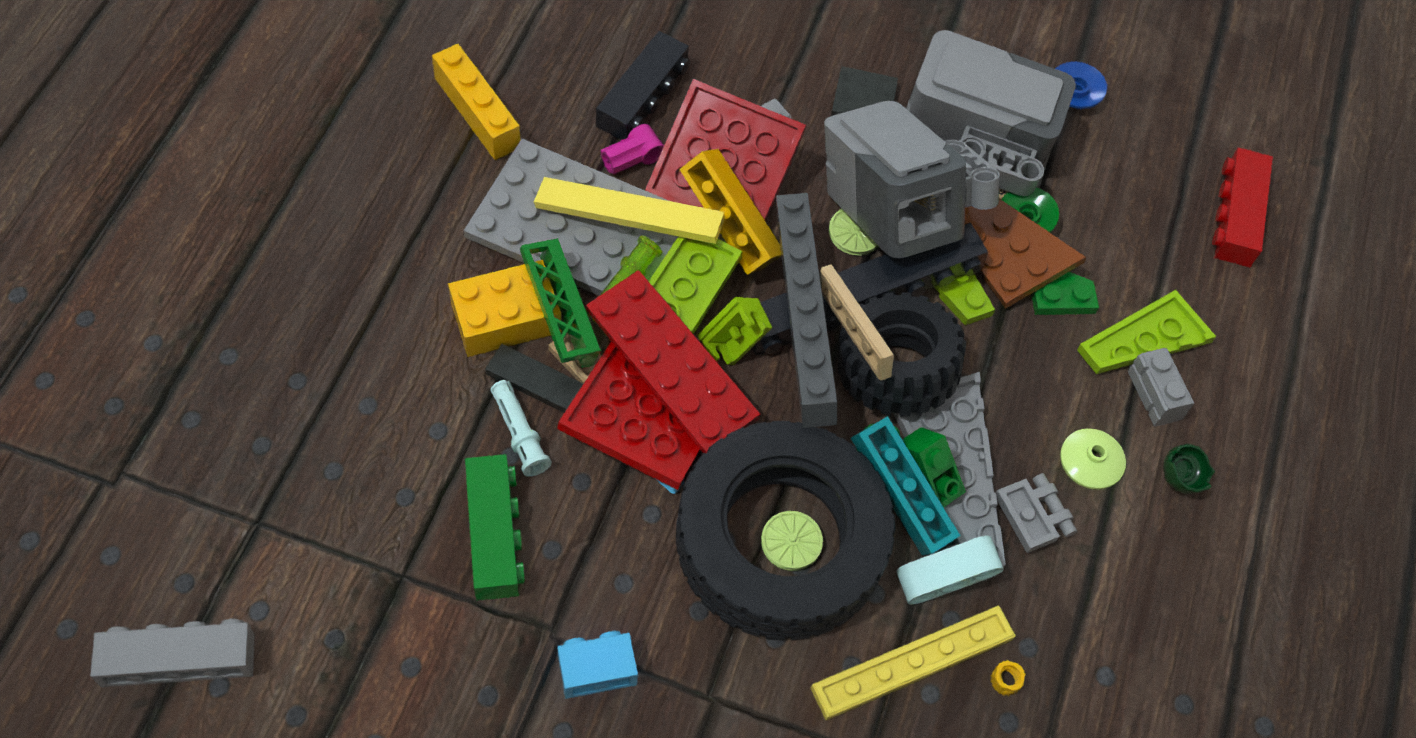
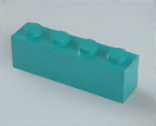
(907, 486)

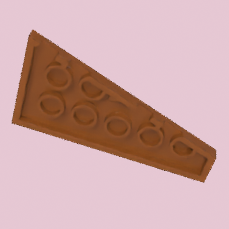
(1020, 252)

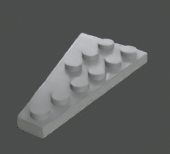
(964, 427)

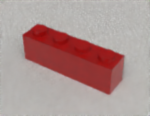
(1242, 207)

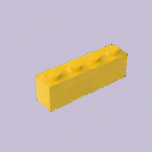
(476, 101)
(743, 224)

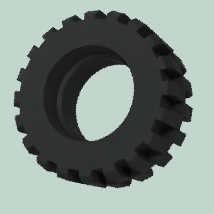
(913, 384)

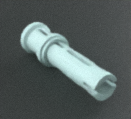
(524, 439)

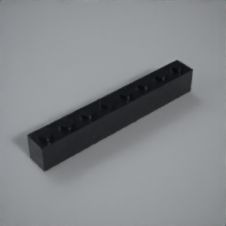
(883, 276)

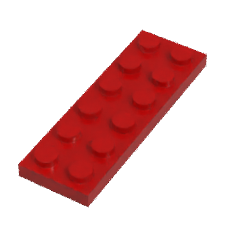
(672, 361)

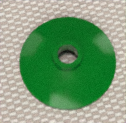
(1038, 206)

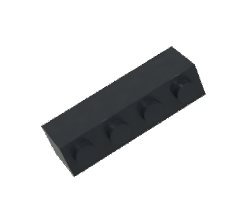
(642, 86)

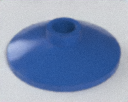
(1090, 84)

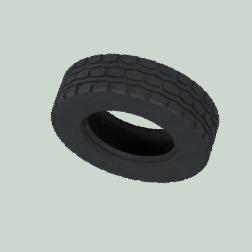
(770, 602)

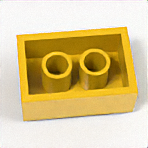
(499, 309)

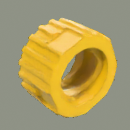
(1016, 671)

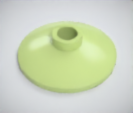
(1085, 467)

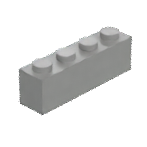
(173, 653)

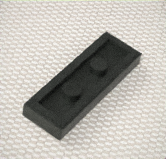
(533, 378)

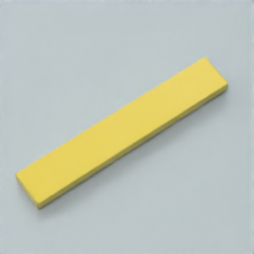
(630, 210)
(912, 662)

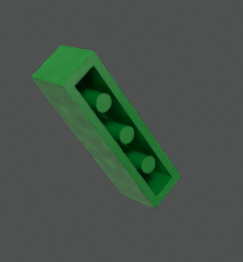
(491, 527)

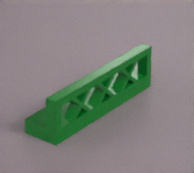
(566, 297)

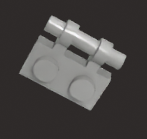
(1028, 516)

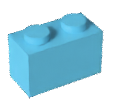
(597, 664)

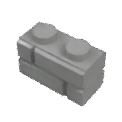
(1160, 387)

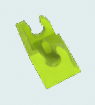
(735, 329)

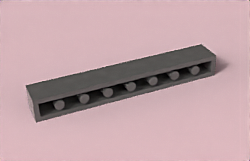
(806, 312)

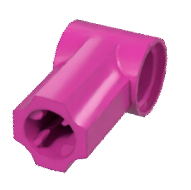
(639, 147)

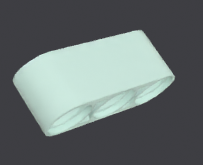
(949, 570)

